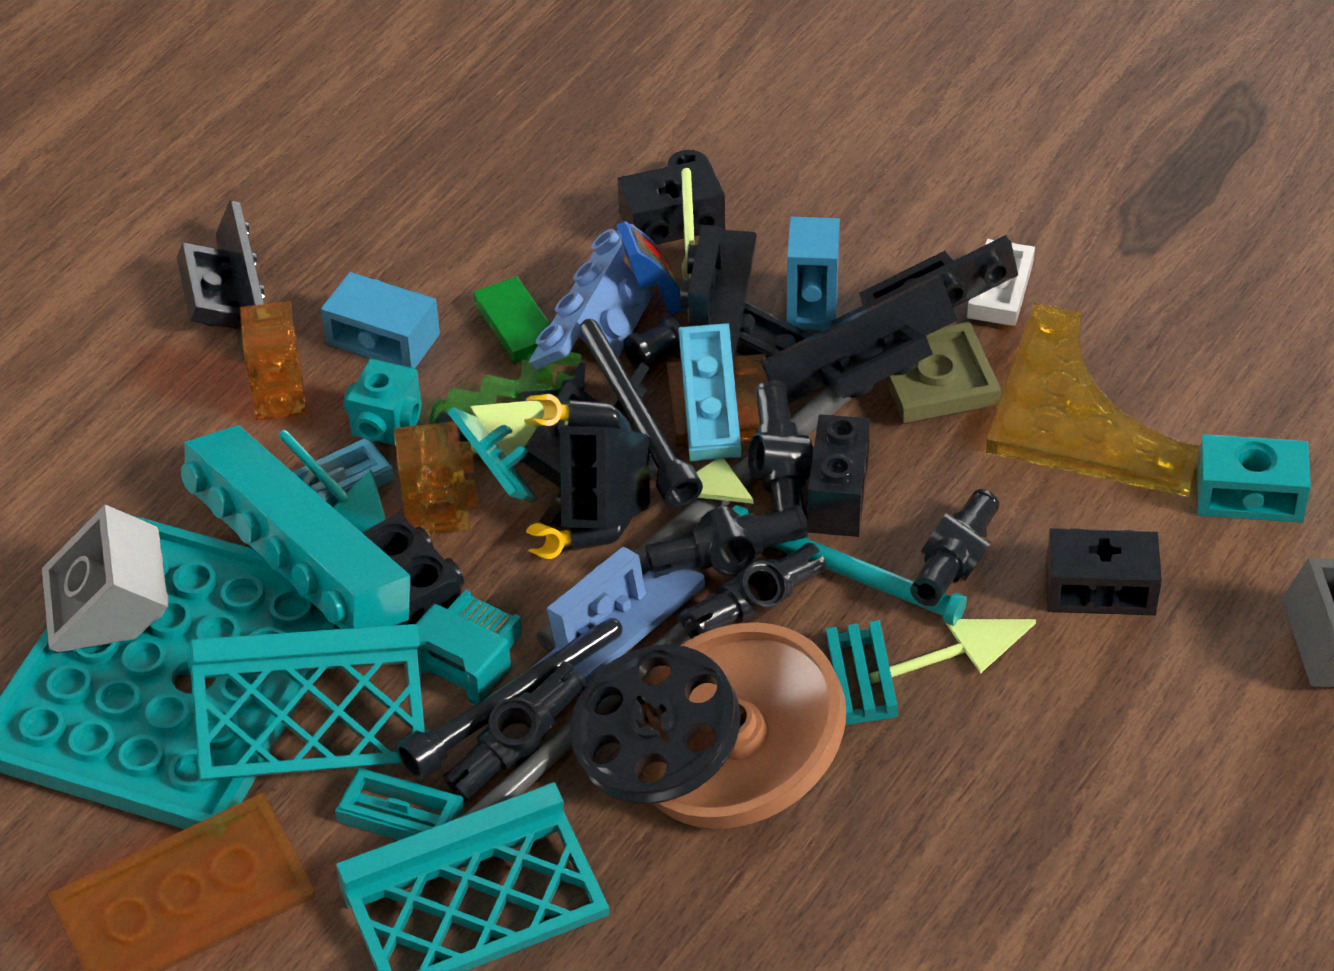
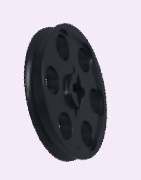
(638, 740)

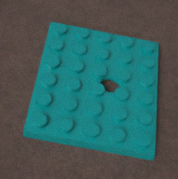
(109, 714)

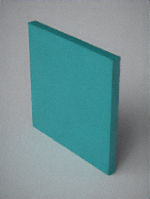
(493, 456)

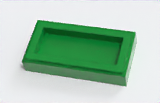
(511, 317)

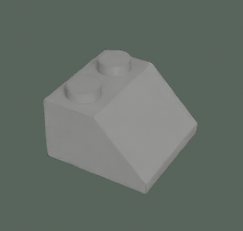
(104, 582)

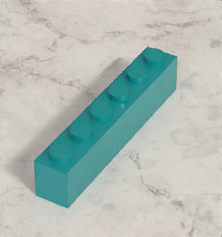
(296, 530)

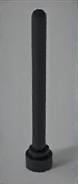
(675, 479)
(424, 751)

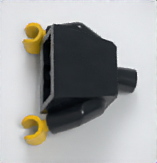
(602, 474)

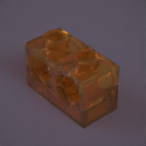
(273, 360)
(433, 477)

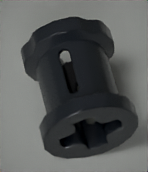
(655, 344)

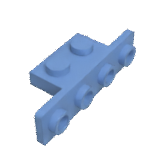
(602, 292)
(622, 593)

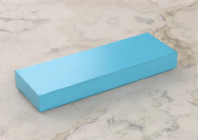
(709, 392)

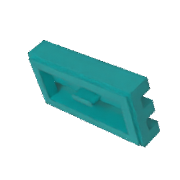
(856, 639)
(394, 816)

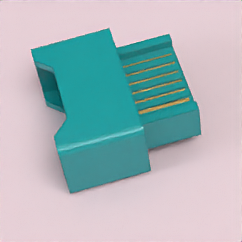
(468, 644)

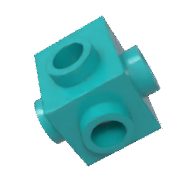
(383, 400)

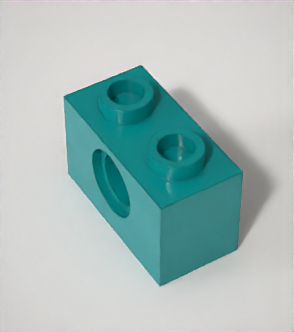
(1253, 478)

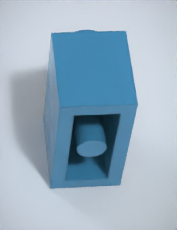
(812, 272)
(380, 321)

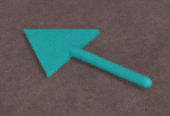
(360, 505)

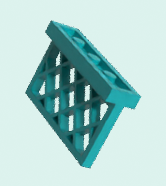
(296, 653)
(462, 844)

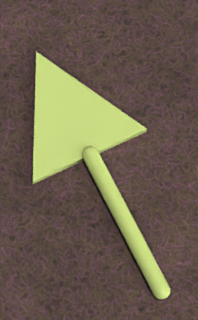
(688, 218)
(512, 415)
(722, 483)
(978, 638)

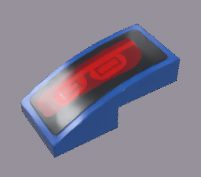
(650, 266)

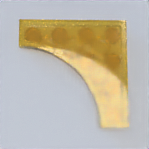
(1065, 422)

